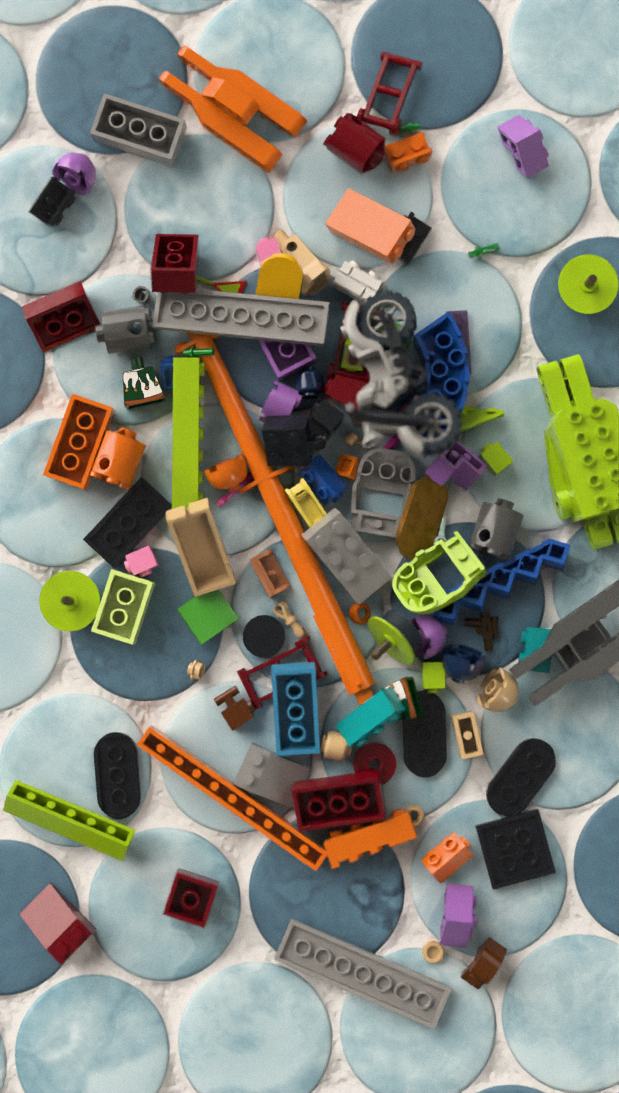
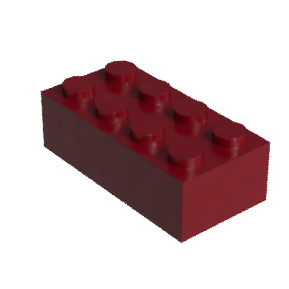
(339, 800)

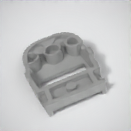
(385, 472)

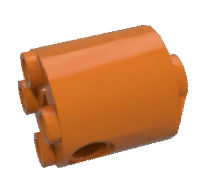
(118, 458)

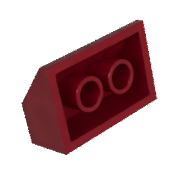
(61, 316)

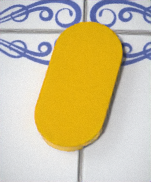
(280, 277)

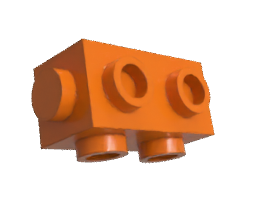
(447, 857)

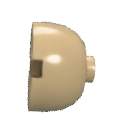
(499, 691)

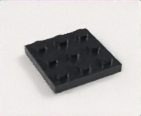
(515, 849)

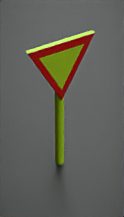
(233, 287)

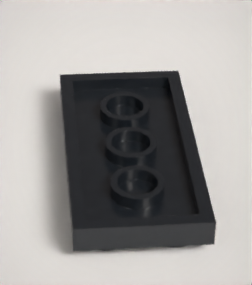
(128, 522)

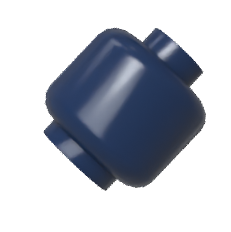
(309, 383)

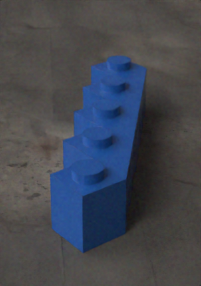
(501, 577)

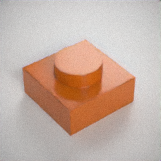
(347, 466)

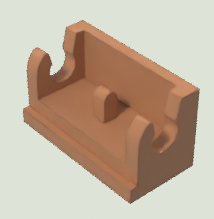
(270, 573)

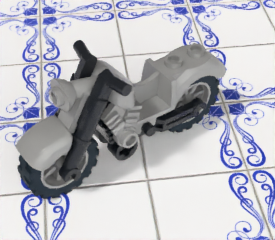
(394, 379)

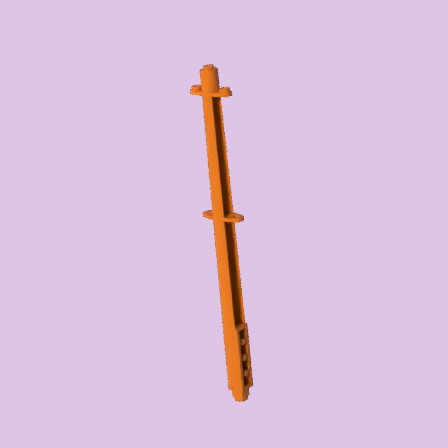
(327, 611)

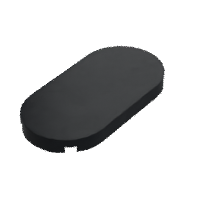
(426, 737)
(117, 775)
(521, 777)

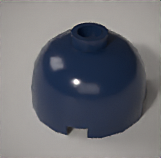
(462, 663)

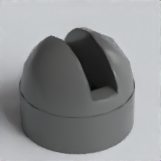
(138, 295)

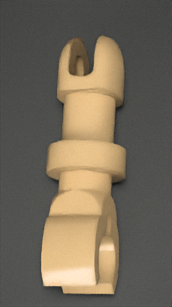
(299, 631)

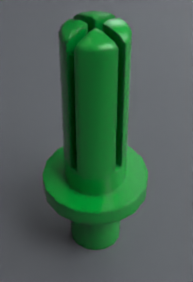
(407, 128)
(478, 252)
(193, 352)

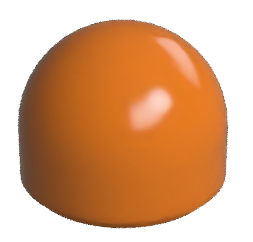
(354, 610)

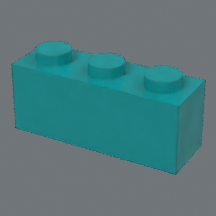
(371, 717)

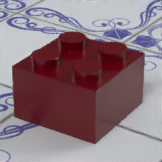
(191, 897)

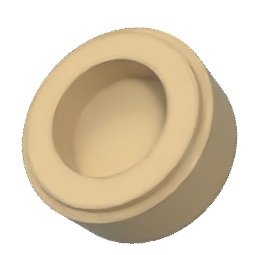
(432, 951)

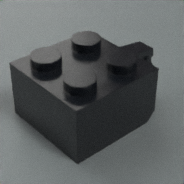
(289, 440)

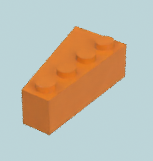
(369, 837)

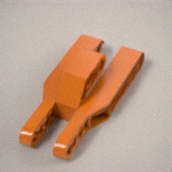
(239, 98)

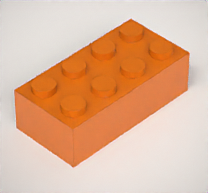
(78, 441)

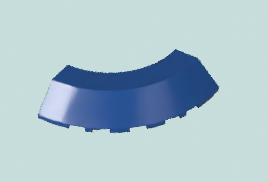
(444, 362)

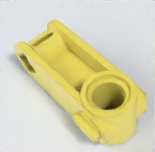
(306, 503)

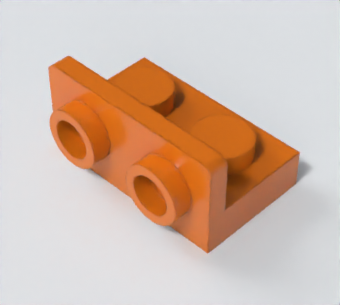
(407, 152)

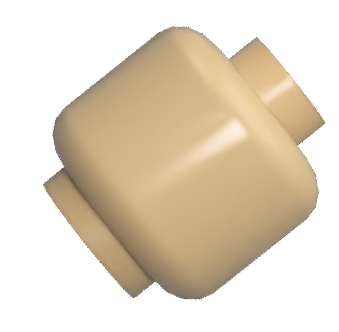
(334, 746)

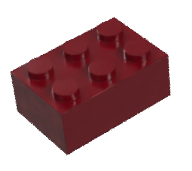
(175, 263)

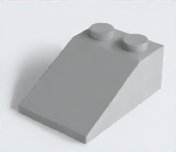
(270, 774)

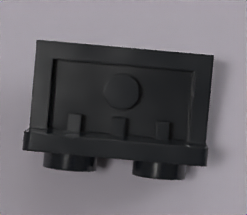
(52, 202)

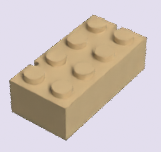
(200, 547)

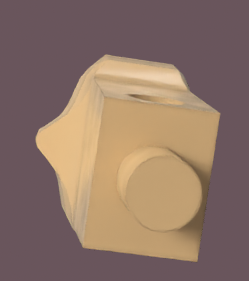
(315, 273)

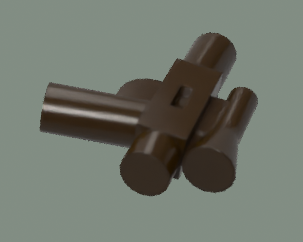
(485, 626)

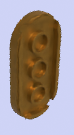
(421, 517)

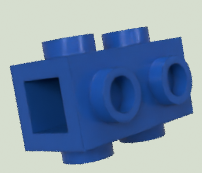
(323, 480)

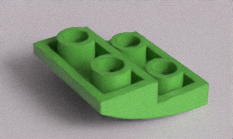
(207, 615)

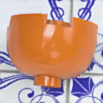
(227, 473)

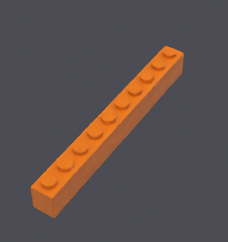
(233, 797)

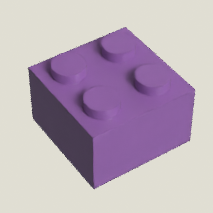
(287, 357)

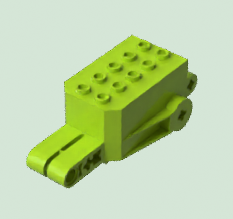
(581, 450)

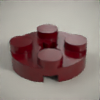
(379, 752)

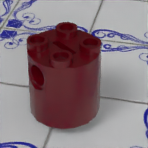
(356, 143)

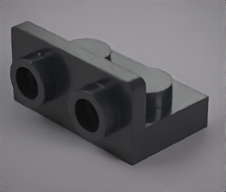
(412, 246)

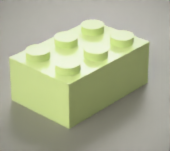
(123, 607)

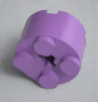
(280, 401)

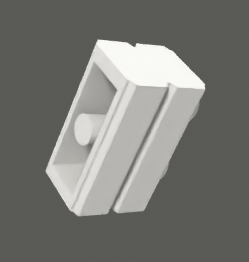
(357, 282)

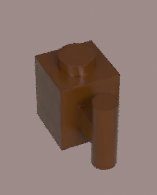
(237, 712)

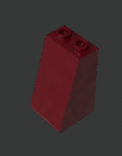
(345, 390)

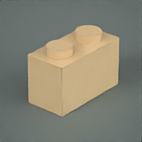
(466, 734)

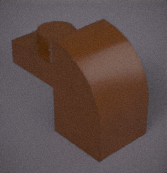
(485, 964)

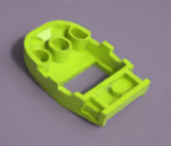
(419, 588)

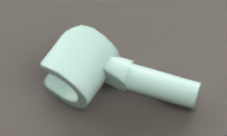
(441, 534)

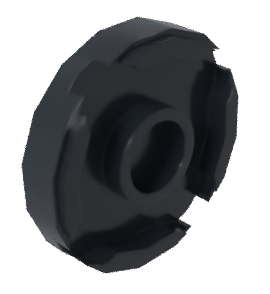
(263, 636)

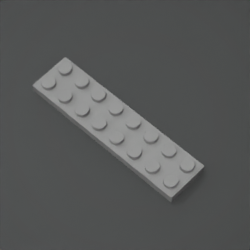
(243, 316)
(362, 973)

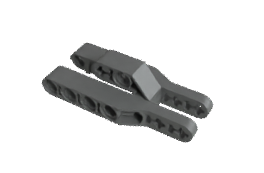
(573, 639)

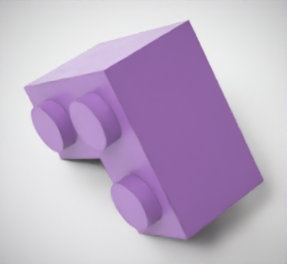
(525, 144)
(457, 464)
(458, 916)

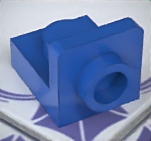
(166, 369)

